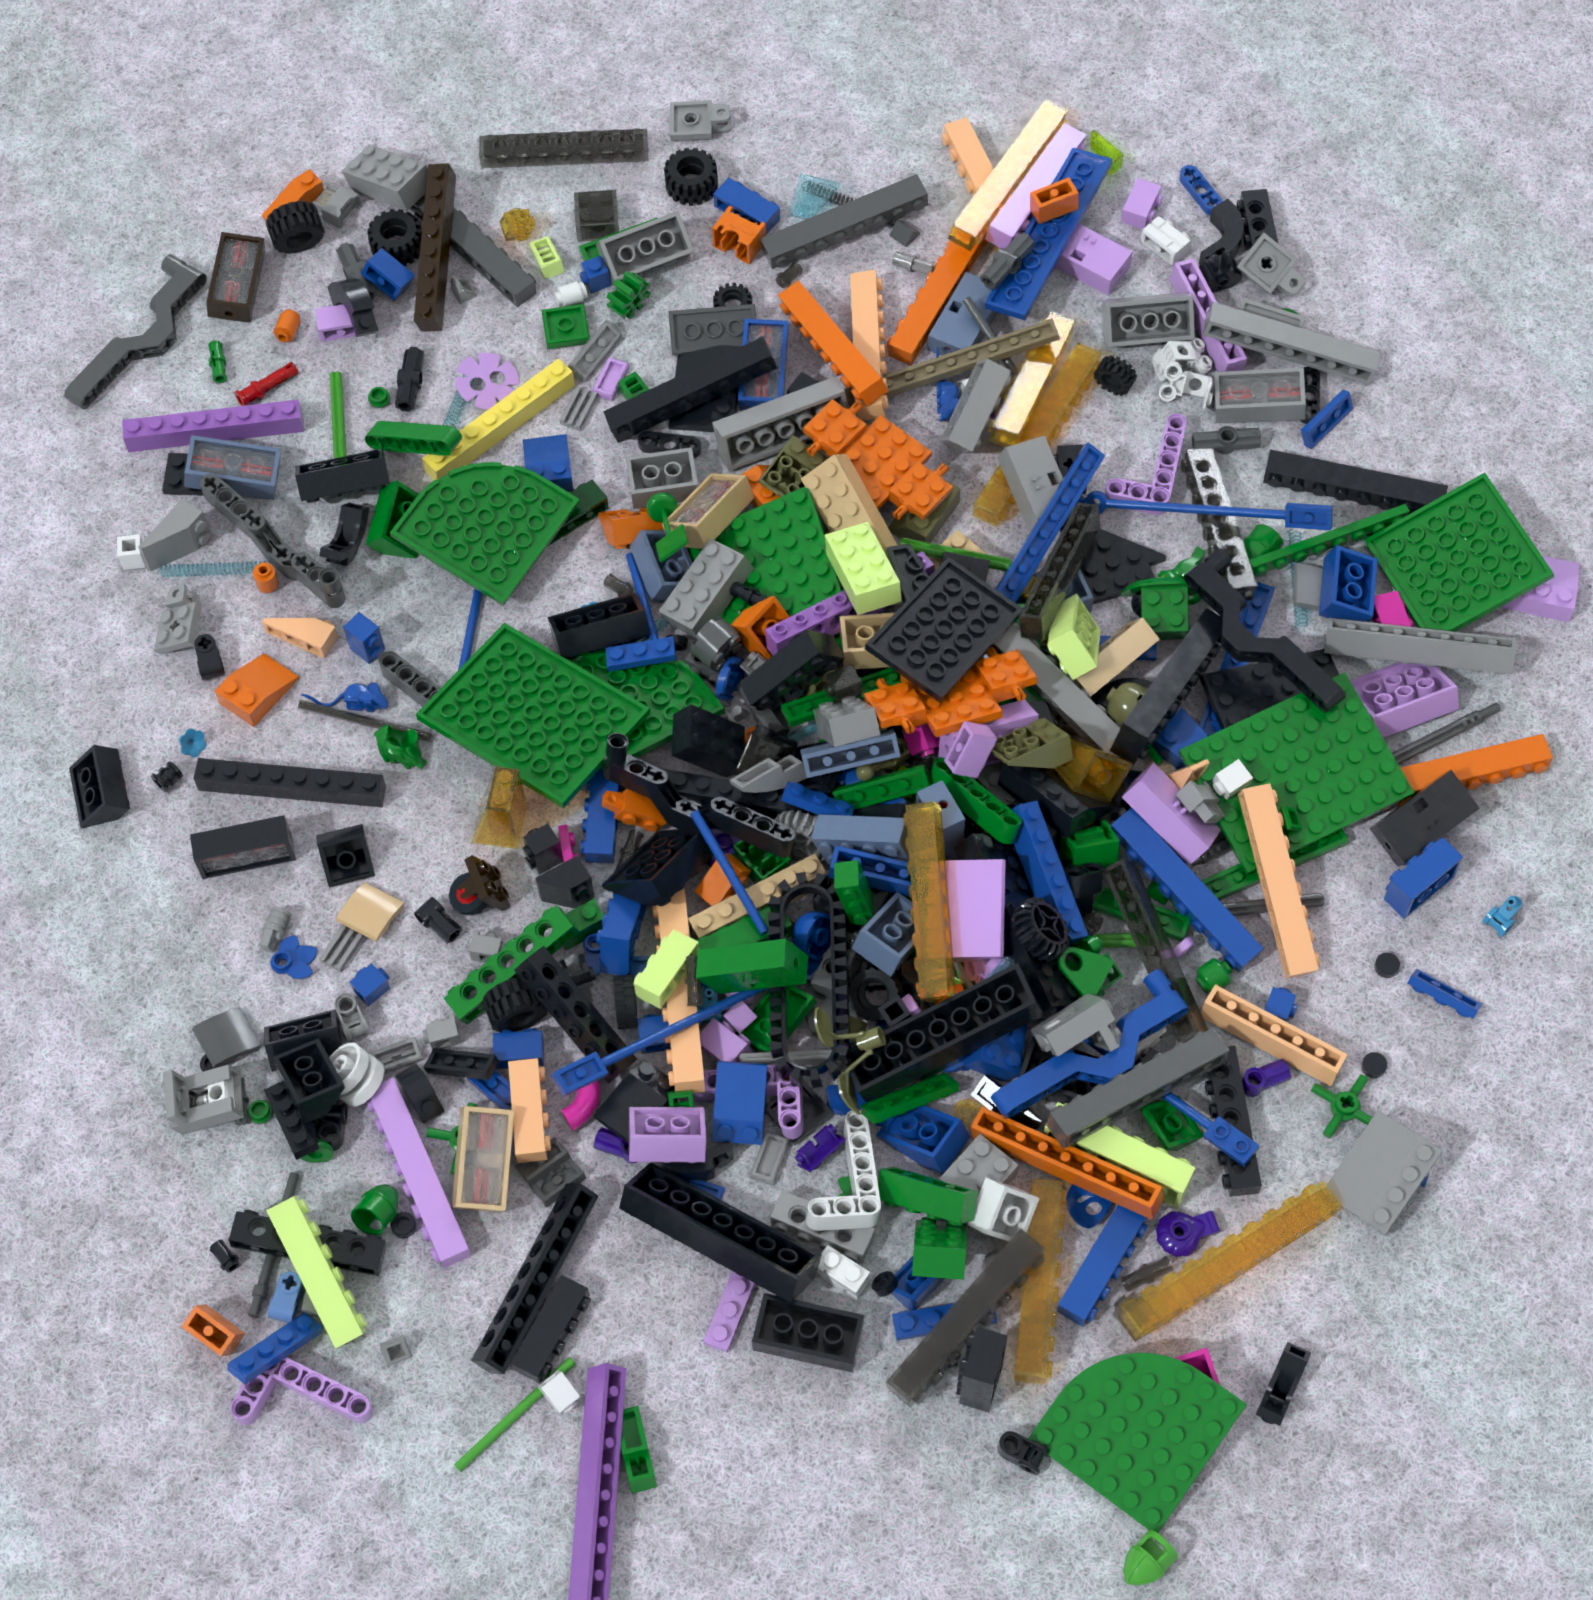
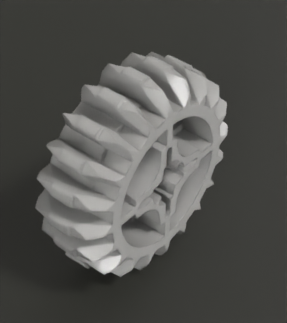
(803, 826)

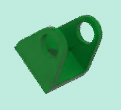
(1088, 975)

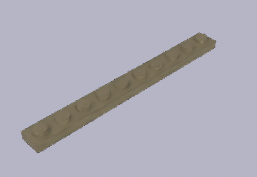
(966, 358)

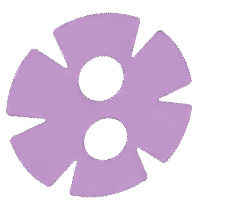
(487, 364)

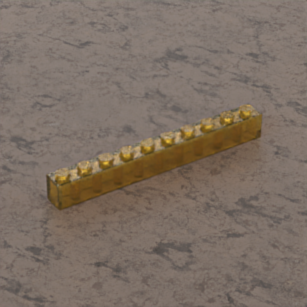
(1007, 175)
(1046, 420)
(1227, 1261)

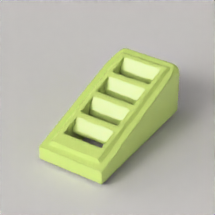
(552, 267)

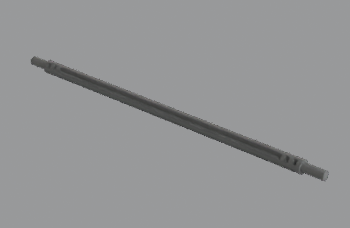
(1401, 755)

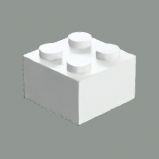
(1003, 1210)

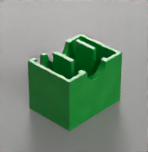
(1091, 846)
(759, 861)

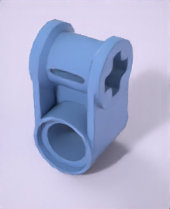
(285, 1302)

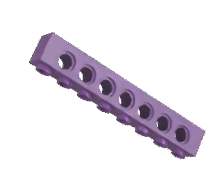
(822, 617)

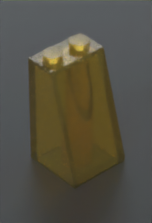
(1093, 771)
(501, 810)

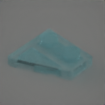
(811, 195)

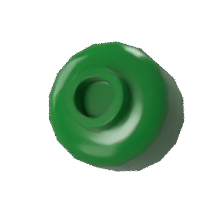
(1213, 973)

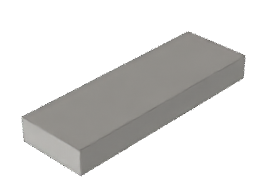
(594, 351)

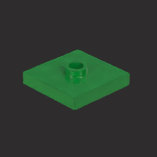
(565, 326)

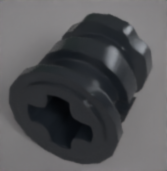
(167, 776)

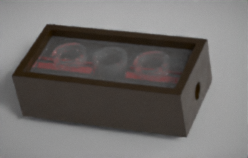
(235, 277)

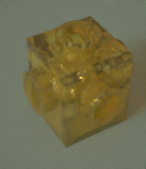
(517, 224)

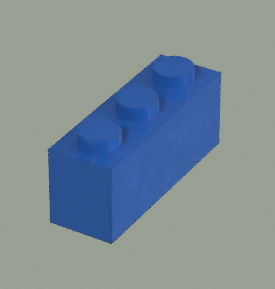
(746, 203)

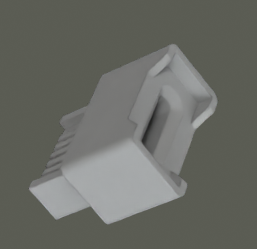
(336, 204)
(1201, 800)

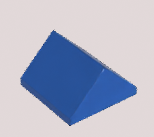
(913, 1289)

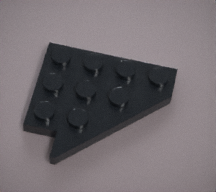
(1115, 564)

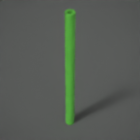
(508, 1420)

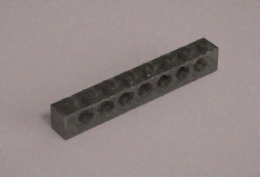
(563, 148)
(1219, 531)

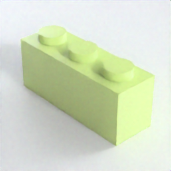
(665, 969)

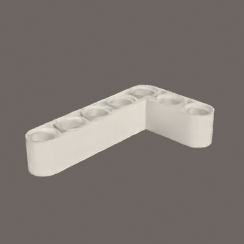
(859, 1178)

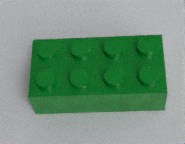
(939, 1249)

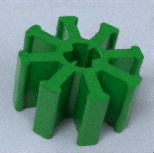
(628, 295)

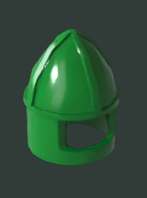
(1262, 541)
(377, 1204)

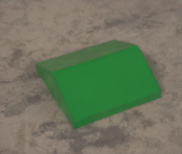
(1171, 1125)

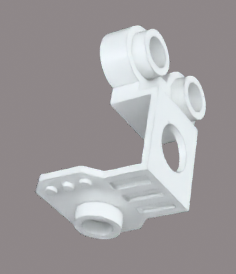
(1191, 354)
(1180, 384)

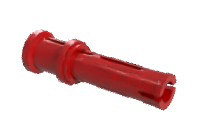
(258, 389)

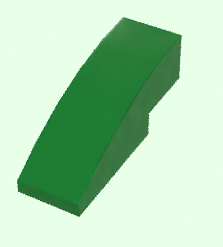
(636, 1452)

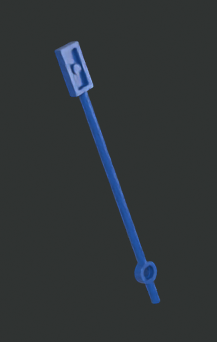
(1295, 514)
(592, 1068)
(1218, 1133)

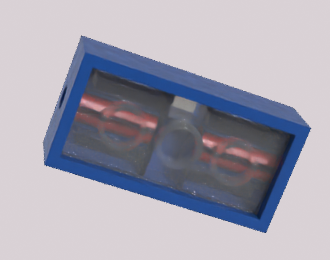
(773, 383)

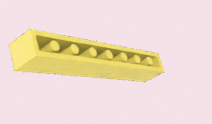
(503, 418)

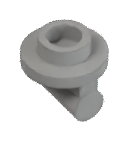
(737, 714)

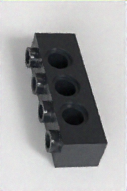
(1257, 218)

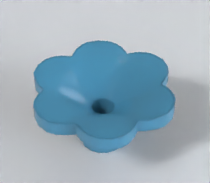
(192, 742)

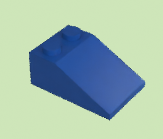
(550, 459)
(740, 1102)
(926, 1137)

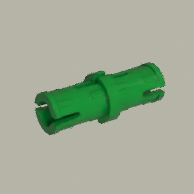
(217, 361)

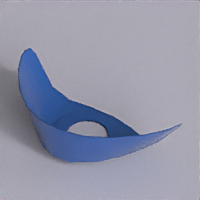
(1078, 1210)

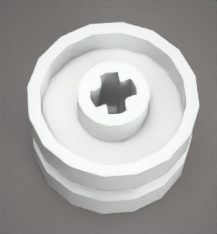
(358, 1072)

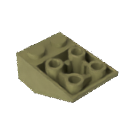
(789, 467)
(1034, 745)

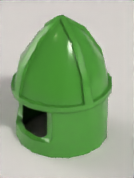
(1148, 1562)

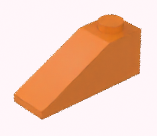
(302, 188)

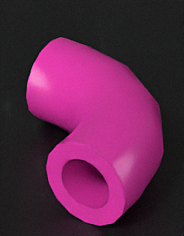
(583, 1106)

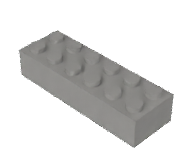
(769, 426)

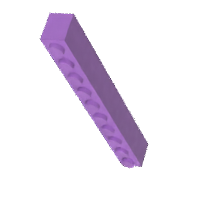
(597, 1483)

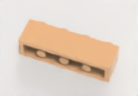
(529, 1117)

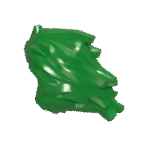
(400, 747)

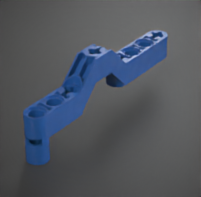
(1067, 1067)

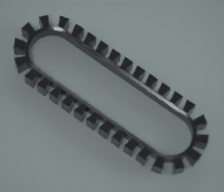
(839, 975)

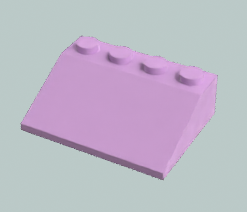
(1553, 598)
(1406, 696)
(976, 908)

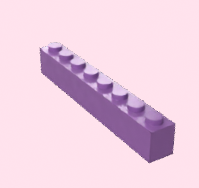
(221, 424)

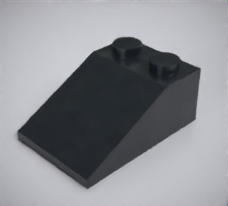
(639, 1088)

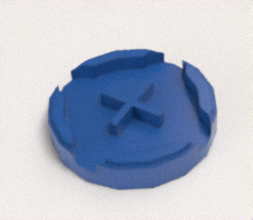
(729, 678)

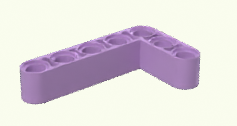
(1163, 473)
(775, 1086)
(301, 1386)

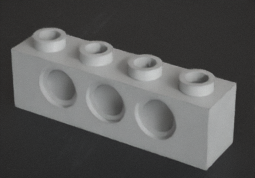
(792, 1205)

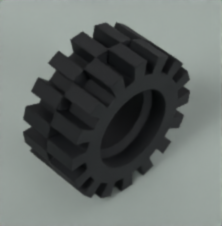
(732, 292)
(1115, 375)

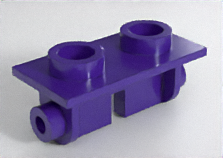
(811, 1156)

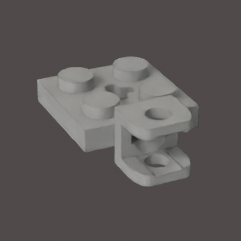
(705, 120)
(1280, 272)
(180, 622)

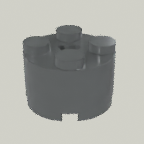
(716, 643)

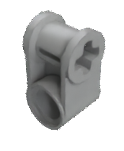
(352, 1020)

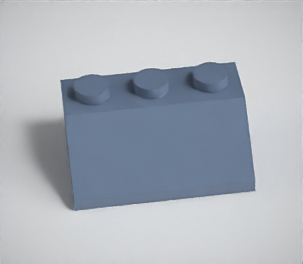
(658, 576)

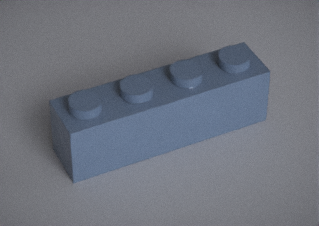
(829, 759)

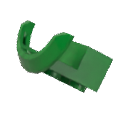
(1163, 605)

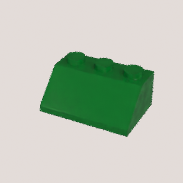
(390, 507)

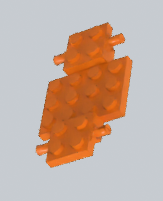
(883, 457)
(972, 699)

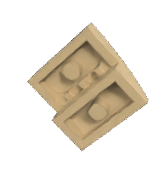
(370, 911)

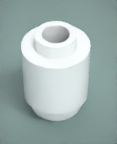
(571, 294)

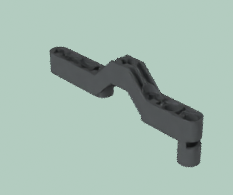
(153, 343)
(290, 563)

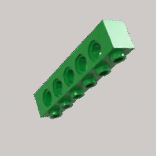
(562, 932)

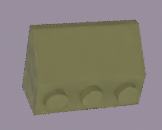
(915, 528)

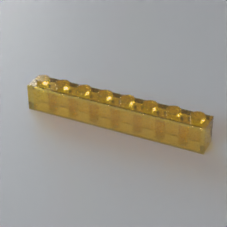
(1029, 386)
(930, 901)
(1039, 1290)

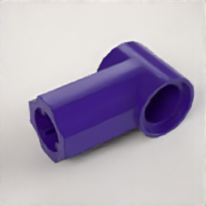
(1266, 1077)
(611, 1143)

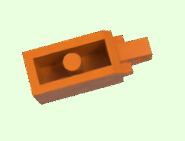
(633, 809)

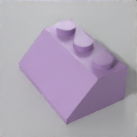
(667, 1134)

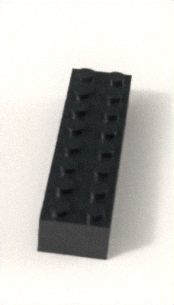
(1169, 688)
(1046, 978)
(946, 1032)
(720, 1232)

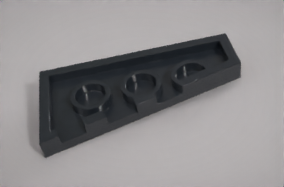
(907, 568)
(300, 1137)

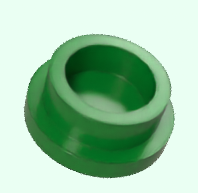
(378, 397)
(260, 1111)

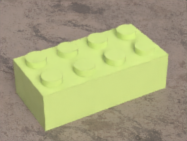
(863, 568)
(1074, 638)

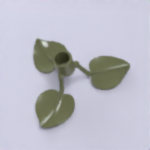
(859, 1036)

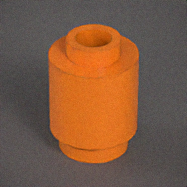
(287, 325)
(265, 577)

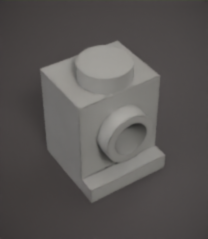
(484, 946)
(442, 1033)

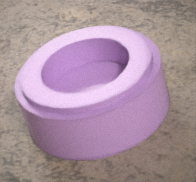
(1184, 947)

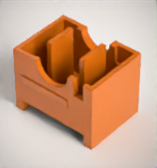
(738, 234)

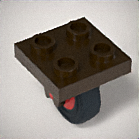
(478, 888)

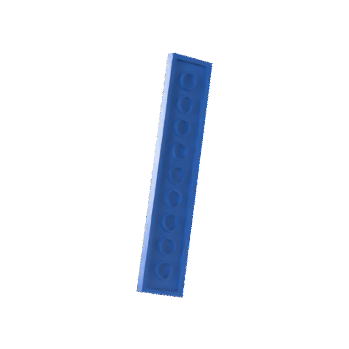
(1021, 290)

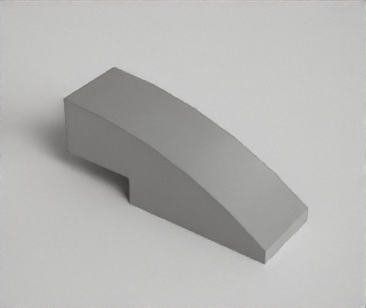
(770, 775)

